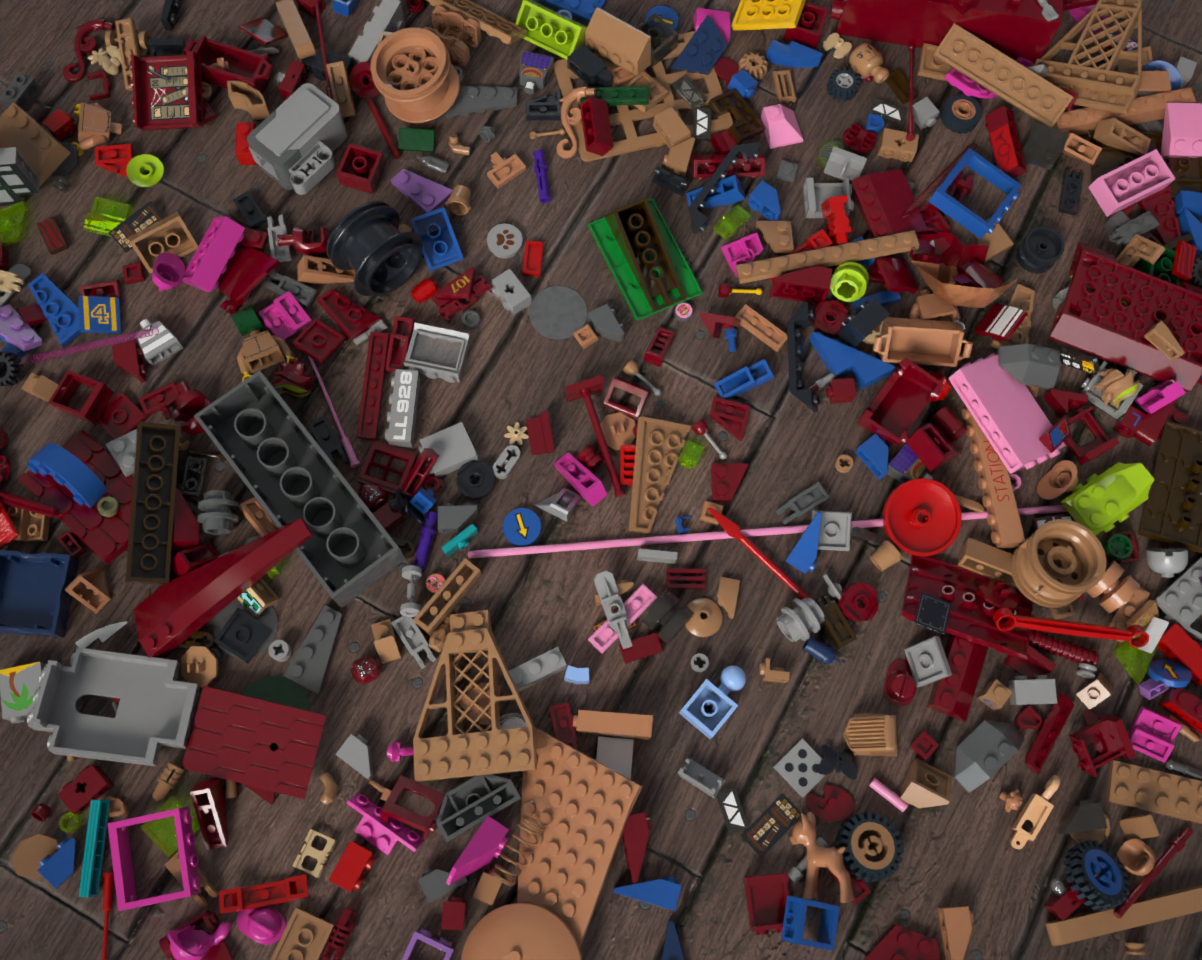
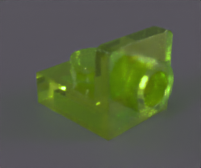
(690, 455)

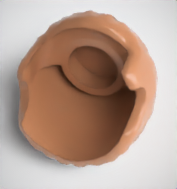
(1136, 857)

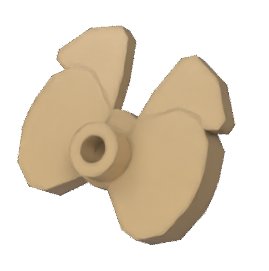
(842, 48)
(111, 65)

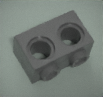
(22, 91)

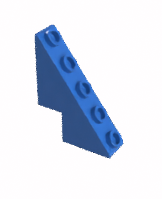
(844, 359)

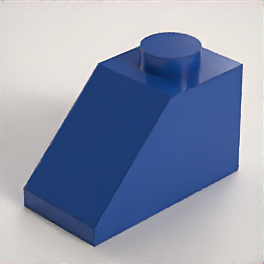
(874, 455)

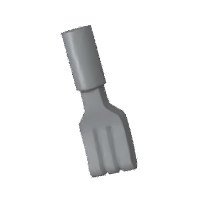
(1048, 11)
(380, 326)

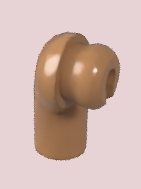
(330, 788)

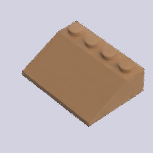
(32, 141)

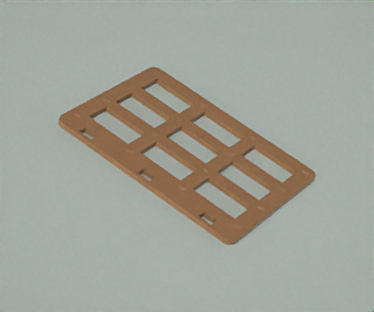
(627, 116)

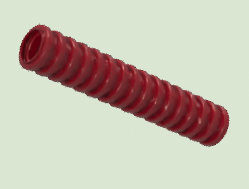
(1062, 648)

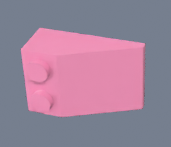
(1182, 130)

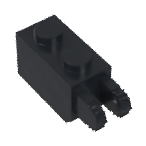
(315, 64)
(589, 67)

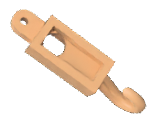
(1035, 810)

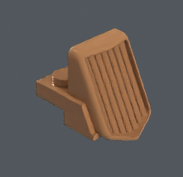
(872, 734)

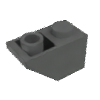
(605, 325)
(455, 518)

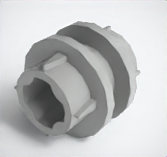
(803, 617)

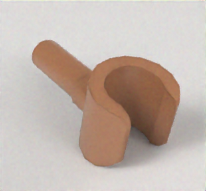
(386, 792)

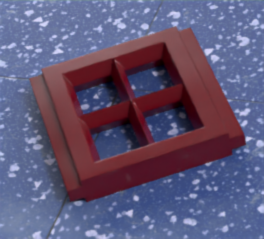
(393, 452)

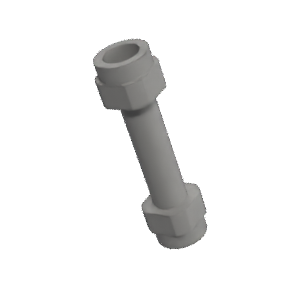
(795, 873)

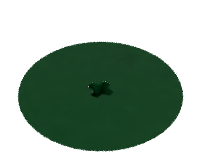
(279, 691)

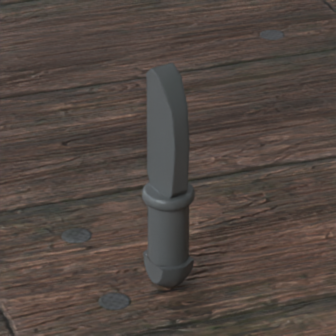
(1185, 769)

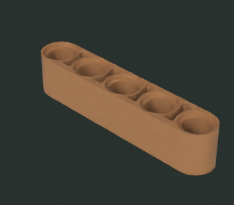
(295, 28)

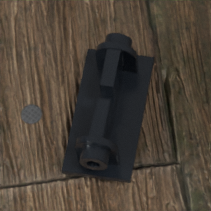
(670, 181)

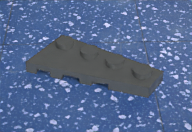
(482, 98)
(313, 656)

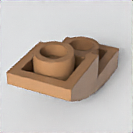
(624, 588)

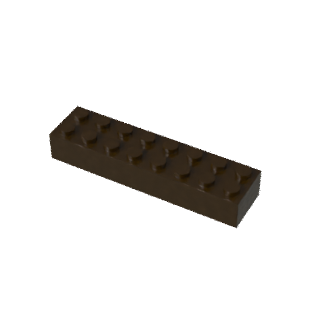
(152, 503)

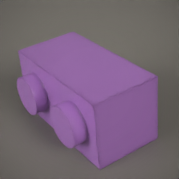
(1152, 688)

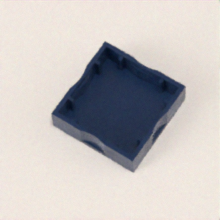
(34, 593)

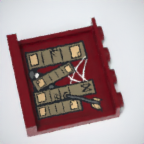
(167, 92)

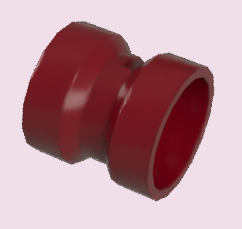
(590, 458)

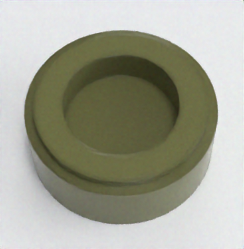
(108, 506)

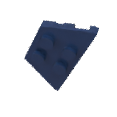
(702, 50)

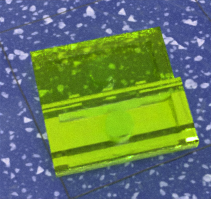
(106, 216)

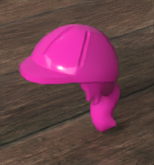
(195, 944)

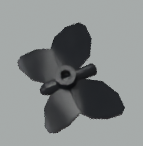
(403, 503)
(839, 760)

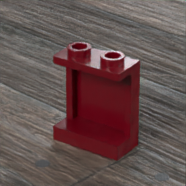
(766, 901)

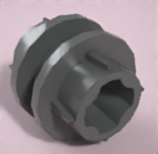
(218, 512)

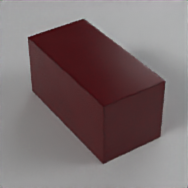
(72, 545)

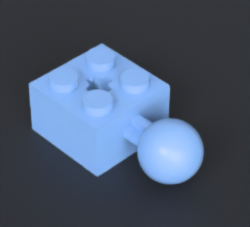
(731, 679)

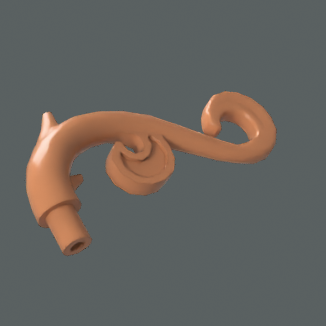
(576, 119)

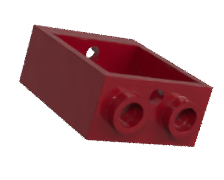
(94, 404)

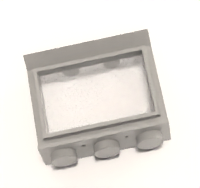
(437, 352)

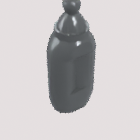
(435, 163)

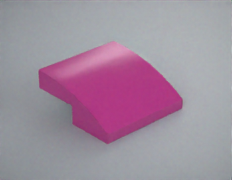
(284, 316)
(1153, 734)

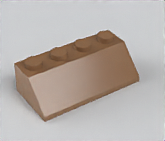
(618, 42)

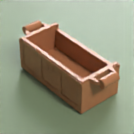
(921, 342)

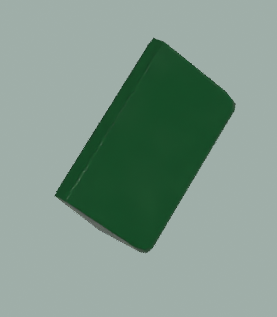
(416, 140)

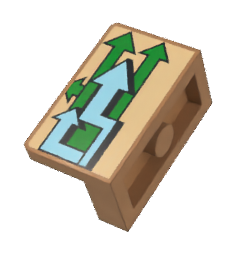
(258, 598)

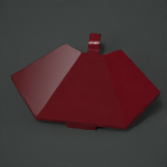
(243, 274)

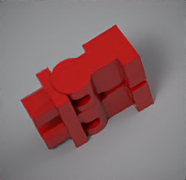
(837, 221)

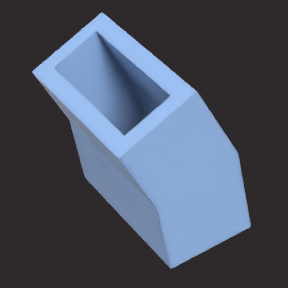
(577, 675)

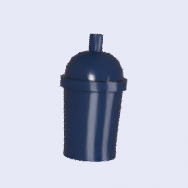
(820, 651)

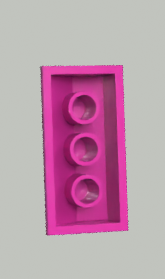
(213, 254)

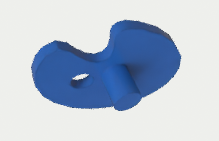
(1174, 75)

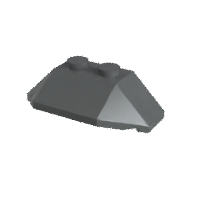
(1032, 364)
(985, 752)
(473, 802)

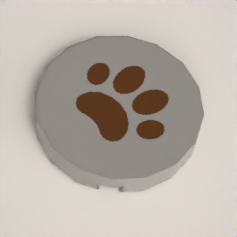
(504, 240)

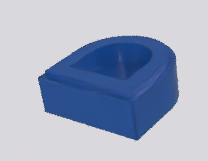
(874, 123)

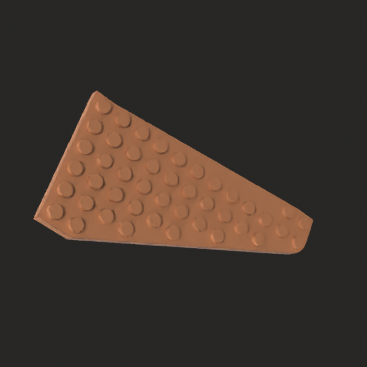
(583, 818)

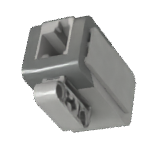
(298, 139)

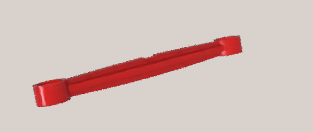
(1071, 628)

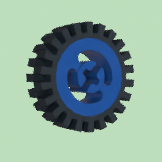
(1108, 887)

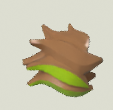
(1116, 386)

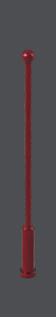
(328, 90)
(910, 118)

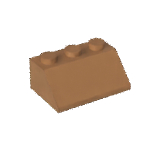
(162, 237)

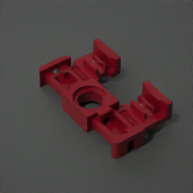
(451, 307)

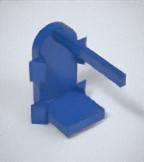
(678, 520)

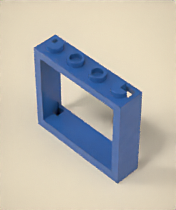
(962, 214)

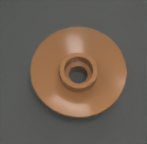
(704, 627)

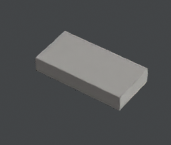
(657, 556)

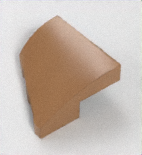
(997, 241)

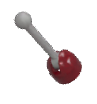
(701, 428)

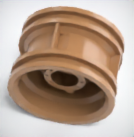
(1047, 571)

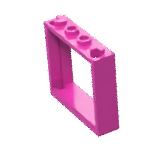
(123, 861)

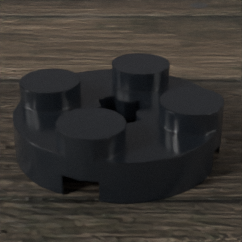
(475, 469)

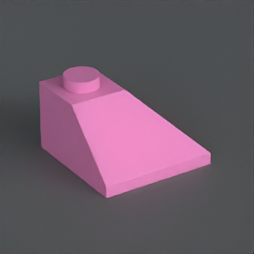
(780, 126)

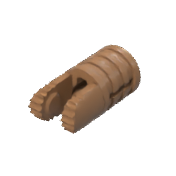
(164, 786)

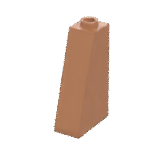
(614, 724)

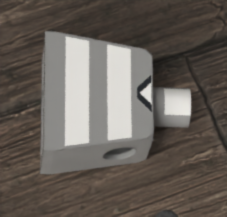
(160, 346)

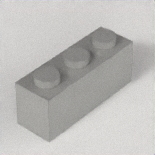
(537, 669)

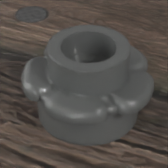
(487, 133)

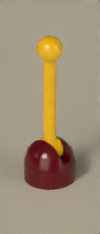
(725, 290)

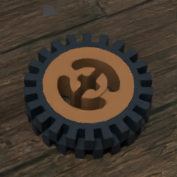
(882, 841)

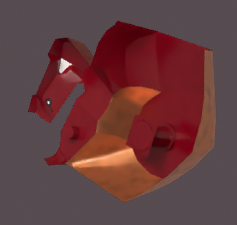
(948, 264)

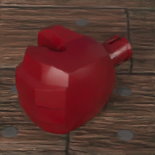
(305, 241)

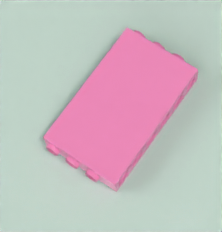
(1004, 413)

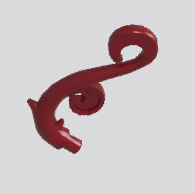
(91, 44)

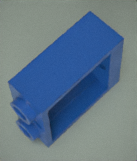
(793, 930)

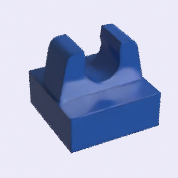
(423, 500)

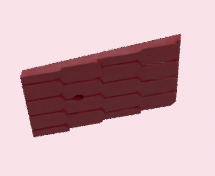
(102, 534)
(969, 613)
(235, 737)

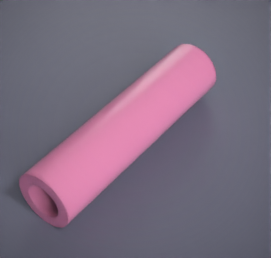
(888, 794)

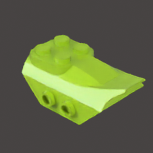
(1109, 496)

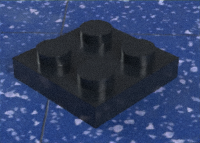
(242, 635)

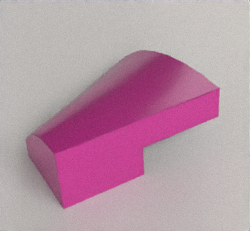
(1160, 395)

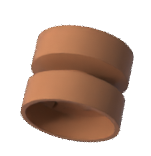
(1115, 592)

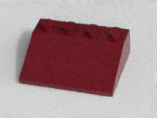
(883, 200)

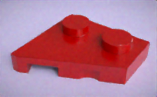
(114, 158)

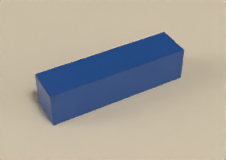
(884, 298)

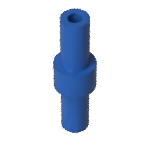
(731, 335)

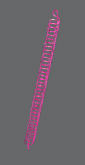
(91, 346)

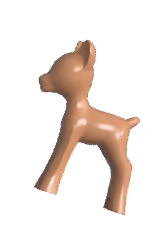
(832, 858)

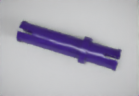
(541, 171)
(427, 534)

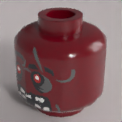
(373, 496)
(366, 669)

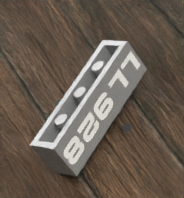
(403, 408)

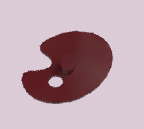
(836, 802)

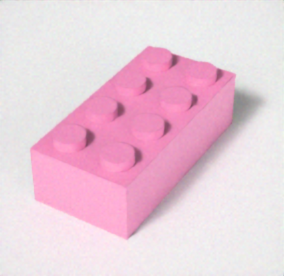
(1131, 182)

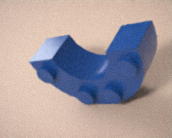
(68, 471)

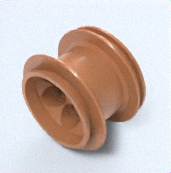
(415, 75)

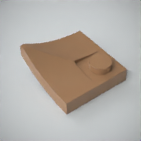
(657, 93)

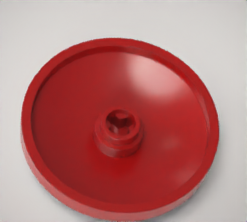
(922, 517)

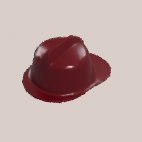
(899, 683)

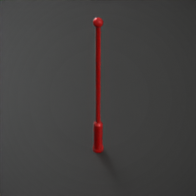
(107, 906)

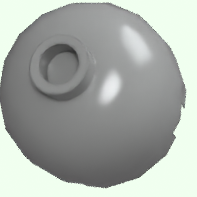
(1167, 560)

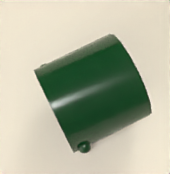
(246, 320)
(1117, 547)

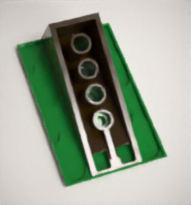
(644, 258)

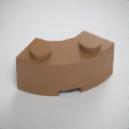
(248, 99)

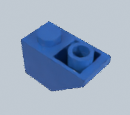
(765, 201)
(60, 865)

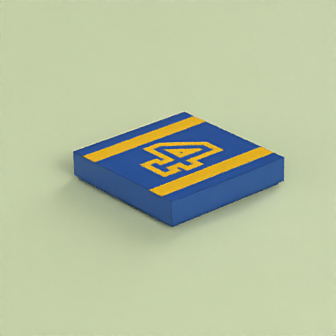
(99, 314)

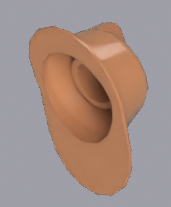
(1058, 480)

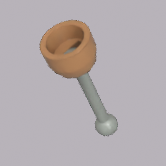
(632, 369)

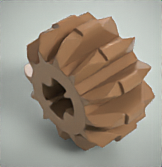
(754, 65)

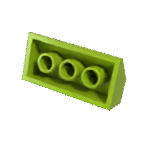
(550, 29)

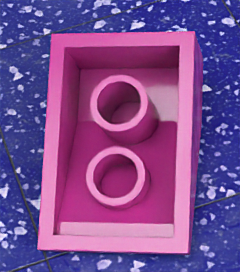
(484, 845)

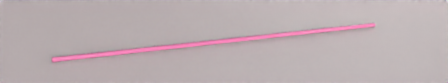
(713, 535)

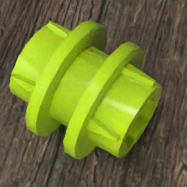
(849, 281)

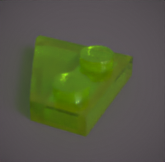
(12, 223)
(1134, 660)

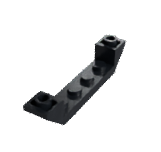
(747, 152)
(802, 318)

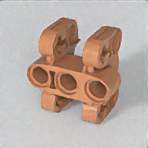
(455, 34)

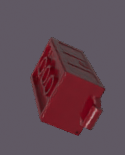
(242, 64)

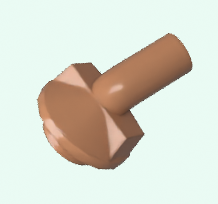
(221, 64)

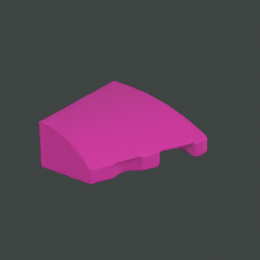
(720, 19)
(742, 251)

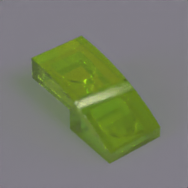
(731, 222)

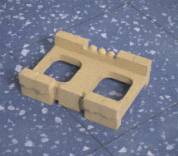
(321, 856)

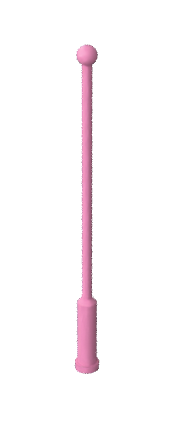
(345, 440)

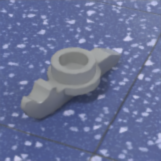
(262, 50)
(834, 589)

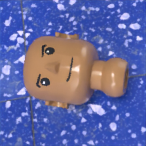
(868, 62)

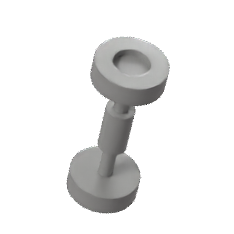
(411, 573)

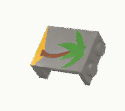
(18, 689)

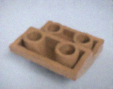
(30, 525)

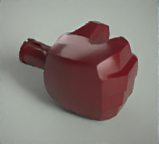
(187, 405)

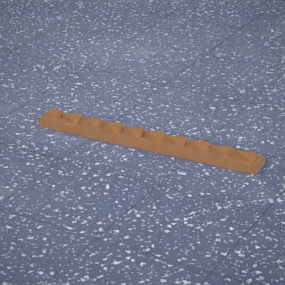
(827, 256)

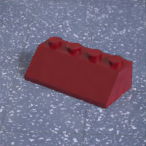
(955, 693)

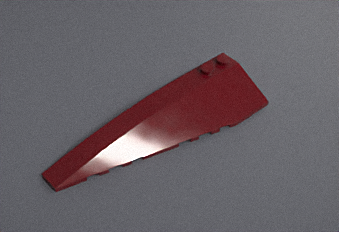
(196, 597)

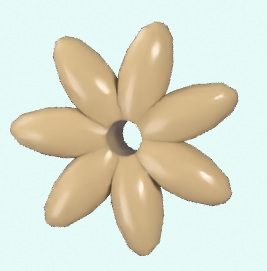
(94, 58)
(516, 437)

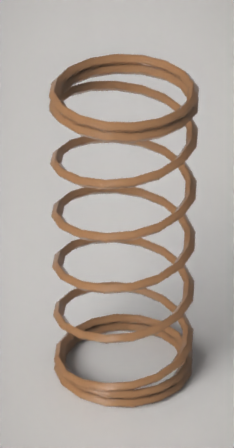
(504, 872)

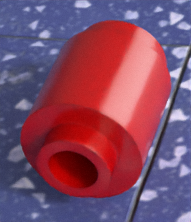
(424, 290)

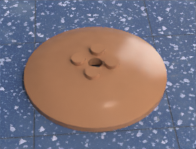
(521, 933)

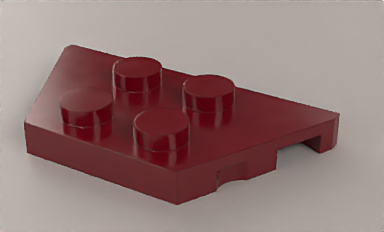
(904, 945)

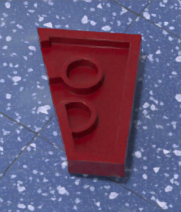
(347, 315)

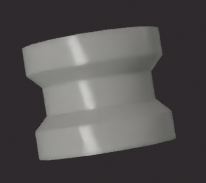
(283, 653)

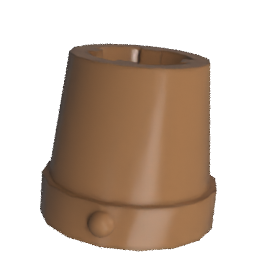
(459, 200)
(885, 556)

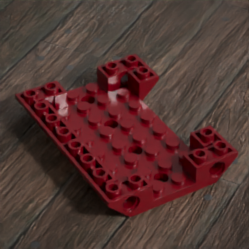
(1116, 332)

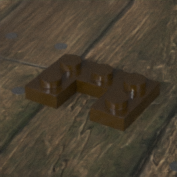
(749, 123)

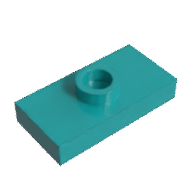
(460, 541)

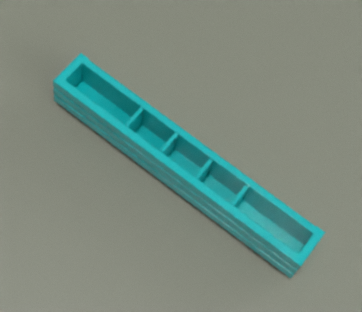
(94, 848)

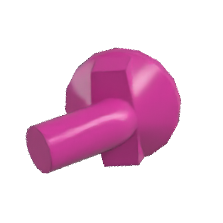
(396, 751)

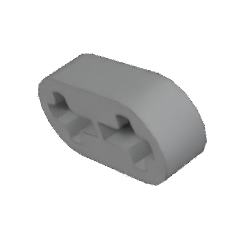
(503, 459)

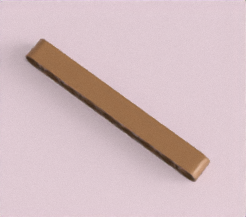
(1140, 913)

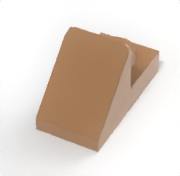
(40, 386)
(385, 641)

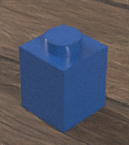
(743, 83)

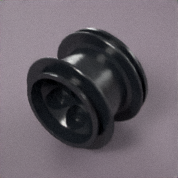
(375, 249)

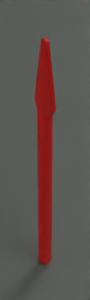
(734, 531)

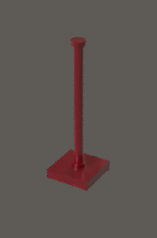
(584, 390)

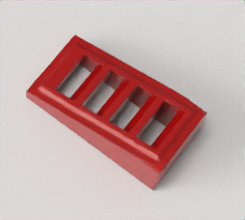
(626, 449)

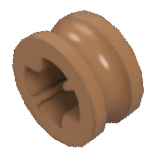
(845, 469)
(1135, 948)

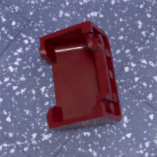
(900, 402)

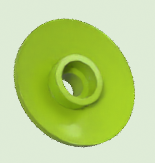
(142, 164)

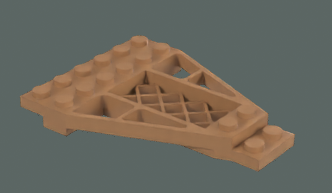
(1100, 85)
(470, 752)

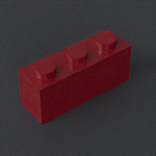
(596, 126)

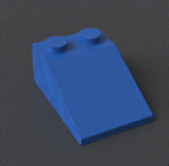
(438, 239)

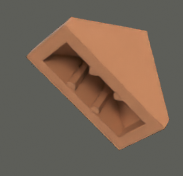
(91, 589)

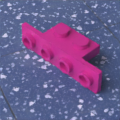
(380, 833)

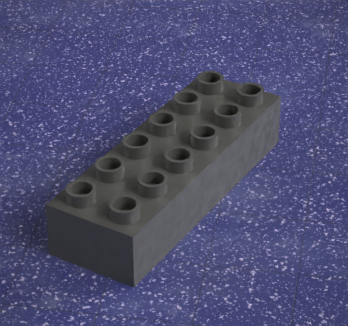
(299, 481)

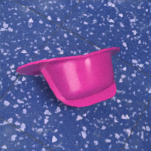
(168, 271)
(262, 924)

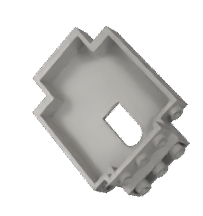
(150, 713)

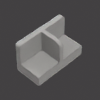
(844, 164)

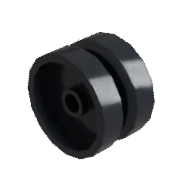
(1040, 250)

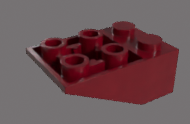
(932, 446)

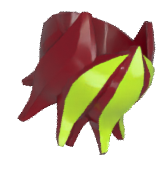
(293, 379)

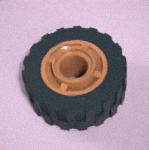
(961, 113)

